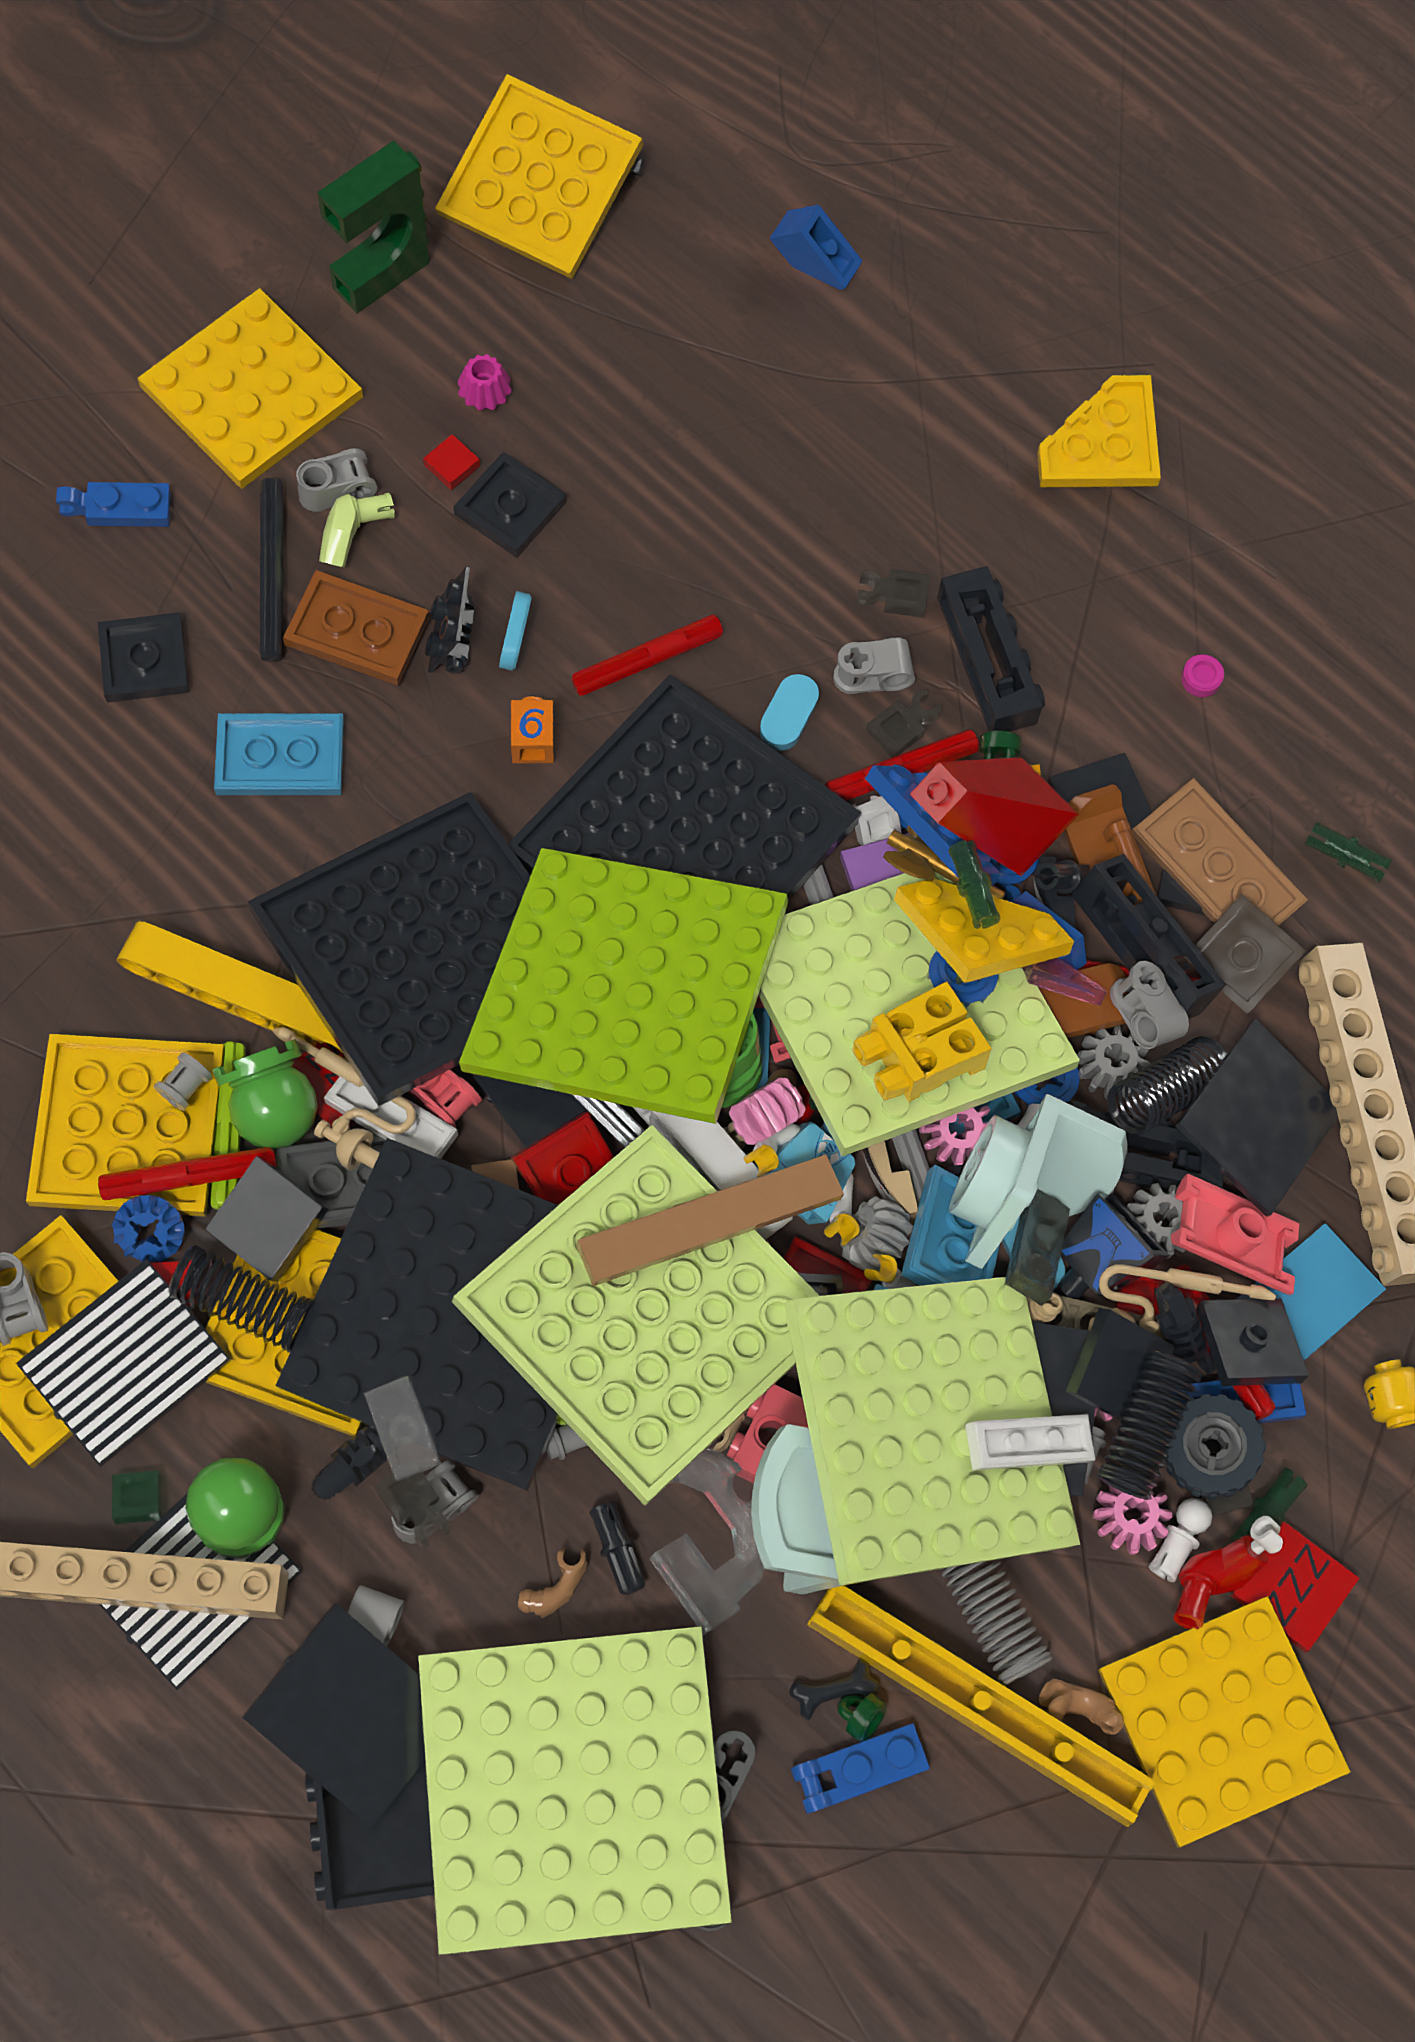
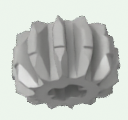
(1098, 1065)
(1154, 1203)
(882, 1231)

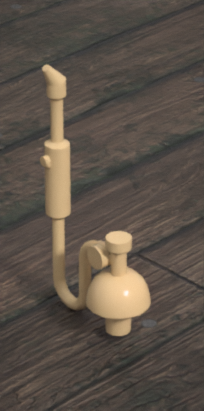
(355, 1144)
(1177, 1278)

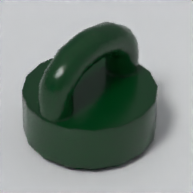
(1000, 744)
(865, 1718)

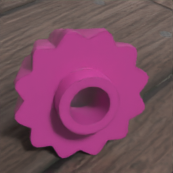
(484, 383)

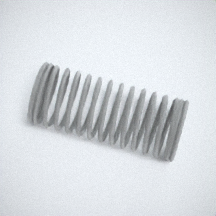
(1022, 1664)

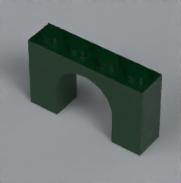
(375, 190)

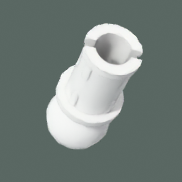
(1193, 1518)

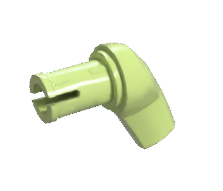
(344, 521)

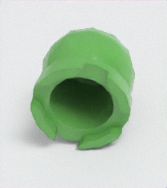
(270, 1098)
(235, 1507)

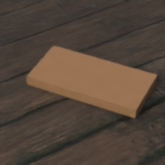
(1214, 857)

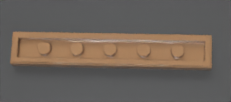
(709, 1220)

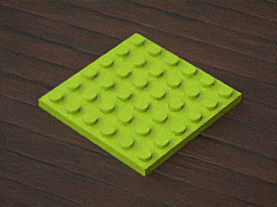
(626, 985)

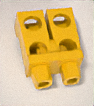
(922, 1045)

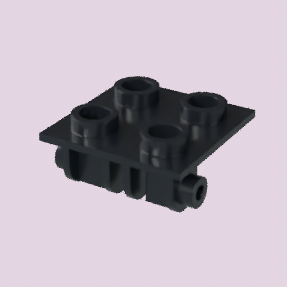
(452, 626)

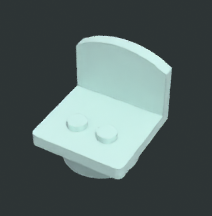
(1057, 1152)
(791, 1514)

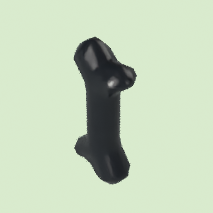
(813, 1695)

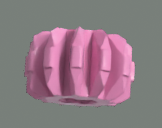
(767, 1111)
(947, 1141)
(1130, 1530)

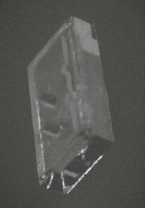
(402, 1428)

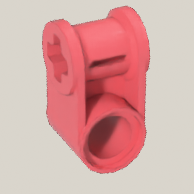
(446, 1096)

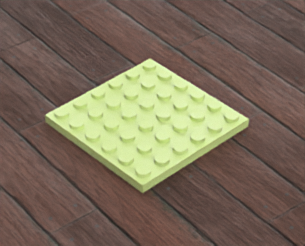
(861, 959)
(650, 1358)
(886, 1416)
(572, 1790)

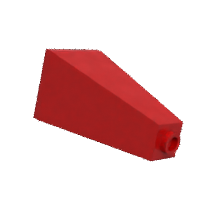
(998, 806)

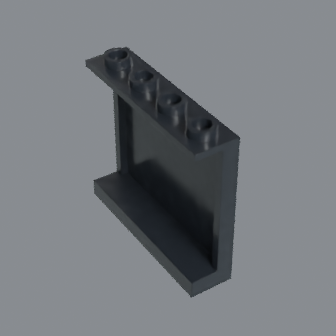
(373, 1863)

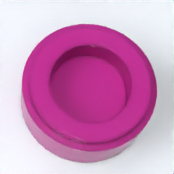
(1202, 675)

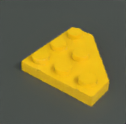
(1105, 440)
(1016, 941)

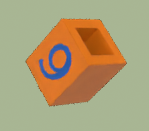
(532, 730)

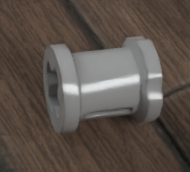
(183, 1081)

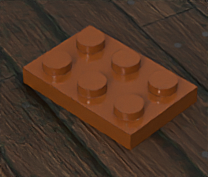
(356, 627)

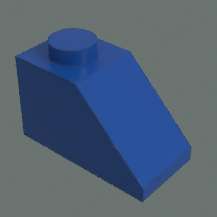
(816, 246)

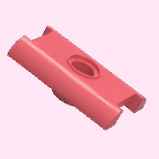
(1234, 1233)

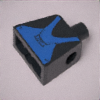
(1102, 1238)

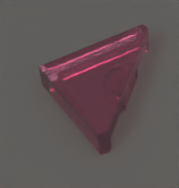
(1064, 979)

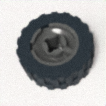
(1240, 1447)

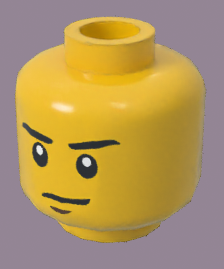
(1392, 1394)

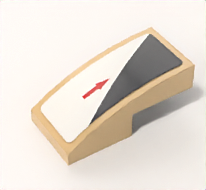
(892, 1186)

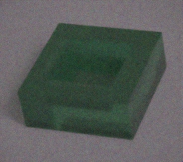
(136, 1497)

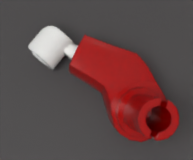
(1224, 1570)

